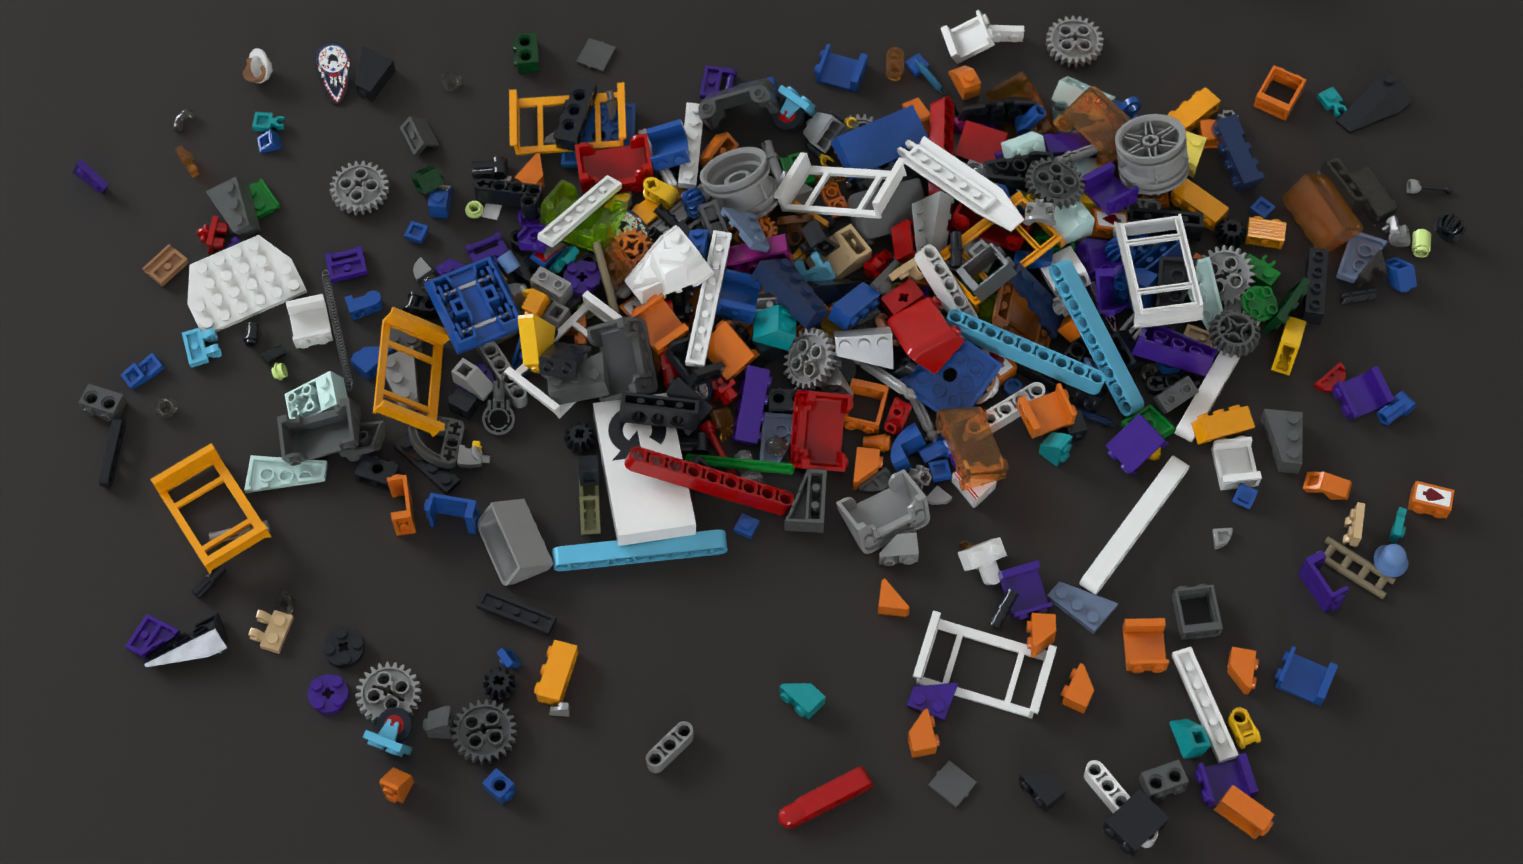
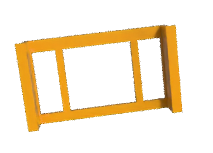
(514, 117)
(984, 224)
(424, 331)
(189, 468)

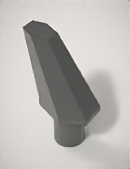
(611, 104)

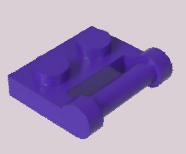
(712, 79)
(496, 251)
(346, 268)

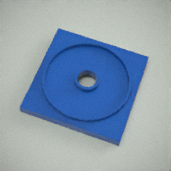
(609, 129)
(974, 375)

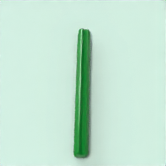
(746, 464)

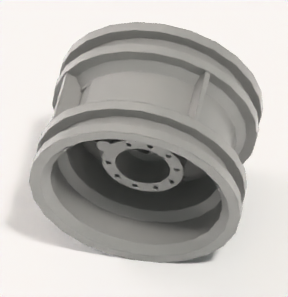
(1152, 153)
(741, 181)

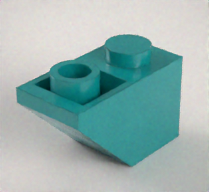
(1056, 448)
(803, 697)
(1190, 738)

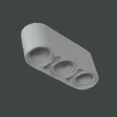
(667, 756)

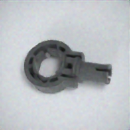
(498, 397)

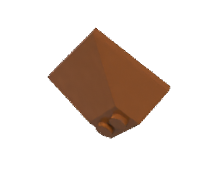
(1013, 315)

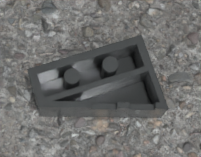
(236, 206)
(590, 383)
(1285, 436)
(809, 505)

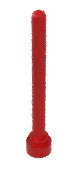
(709, 428)

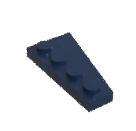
(1038, 299)

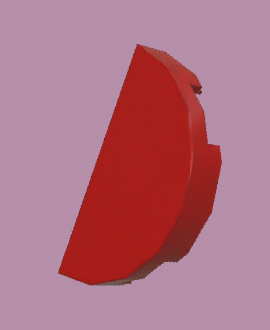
(1331, 378)

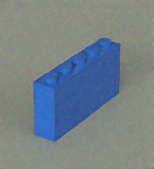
(877, 142)

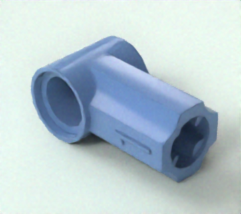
(508, 262)

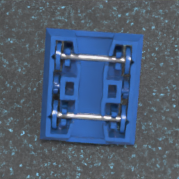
(473, 306)

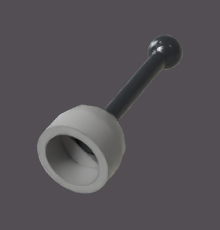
(1414, 186)

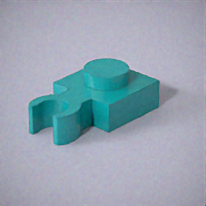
(1332, 100)
(266, 121)
(566, 257)
(1398, 529)

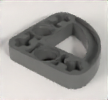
(431, 456)

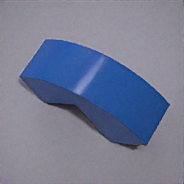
(904, 445)

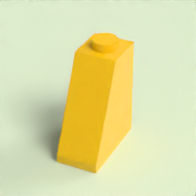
(535, 338)
(1288, 345)

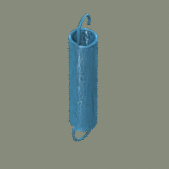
(929, 76)

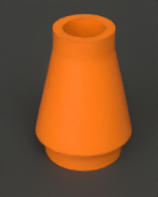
(880, 442)

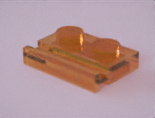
(618, 263)

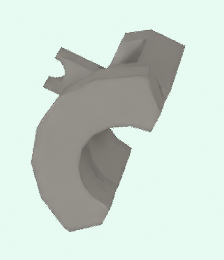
(1039, 212)
(1399, 235)

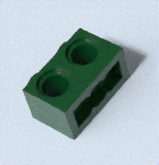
(527, 49)
(427, 179)

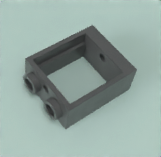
(979, 263)
(1197, 630)

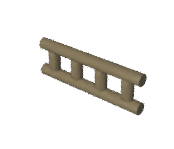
(605, 276)
(1360, 578)

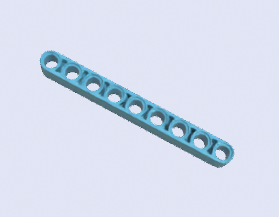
(1096, 337)
(1027, 352)
(610, 554)

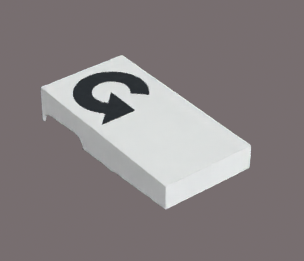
(641, 505)

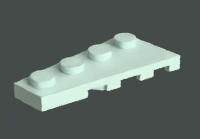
(1209, 292)
(274, 473)

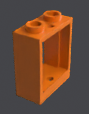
(1272, 105)
(870, 390)
(1245, 812)

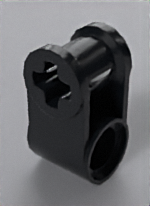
(418, 306)

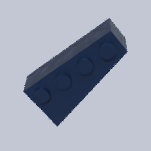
(1236, 153)
(791, 291)

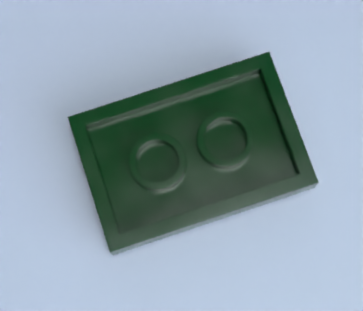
(1288, 304)

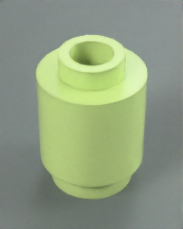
(1421, 243)

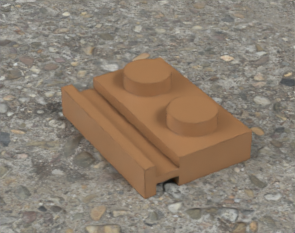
(165, 265)

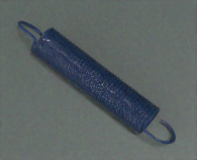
(1097, 418)

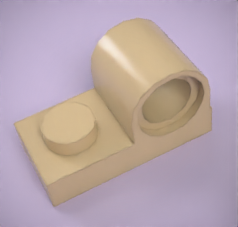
(908, 269)

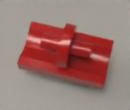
(213, 242)
(877, 264)
(724, 391)
(897, 416)

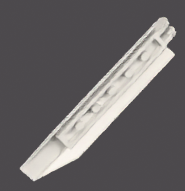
(961, 182)

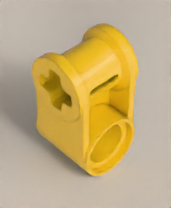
(659, 193)
(1243, 732)

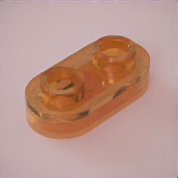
(895, 65)

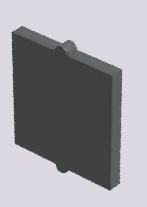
(596, 55)
(952, 784)

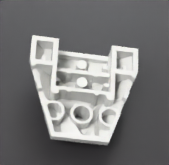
(668, 267)

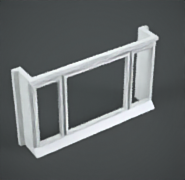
(802, 168)
(590, 304)
(1164, 314)
(962, 631)

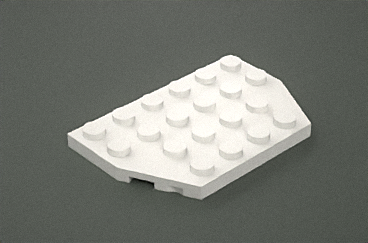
(241, 283)

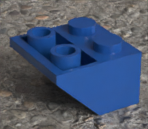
(1144, 278)

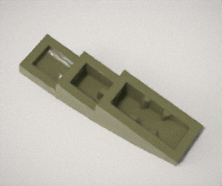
(589, 509)

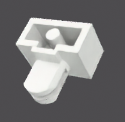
(984, 559)

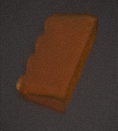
(1322, 212)

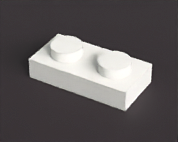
(1007, 33)

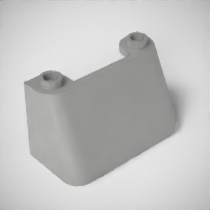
(888, 513)

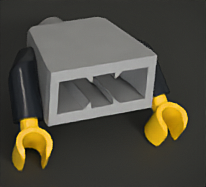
(824, 129)

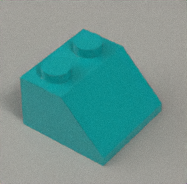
(774, 327)

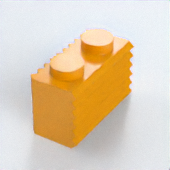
(1265, 232)
(536, 303)

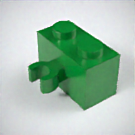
(1265, 272)

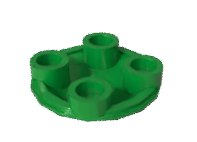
(1259, 303)

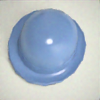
(1391, 560)

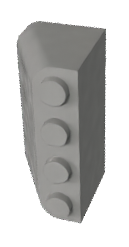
(513, 541)

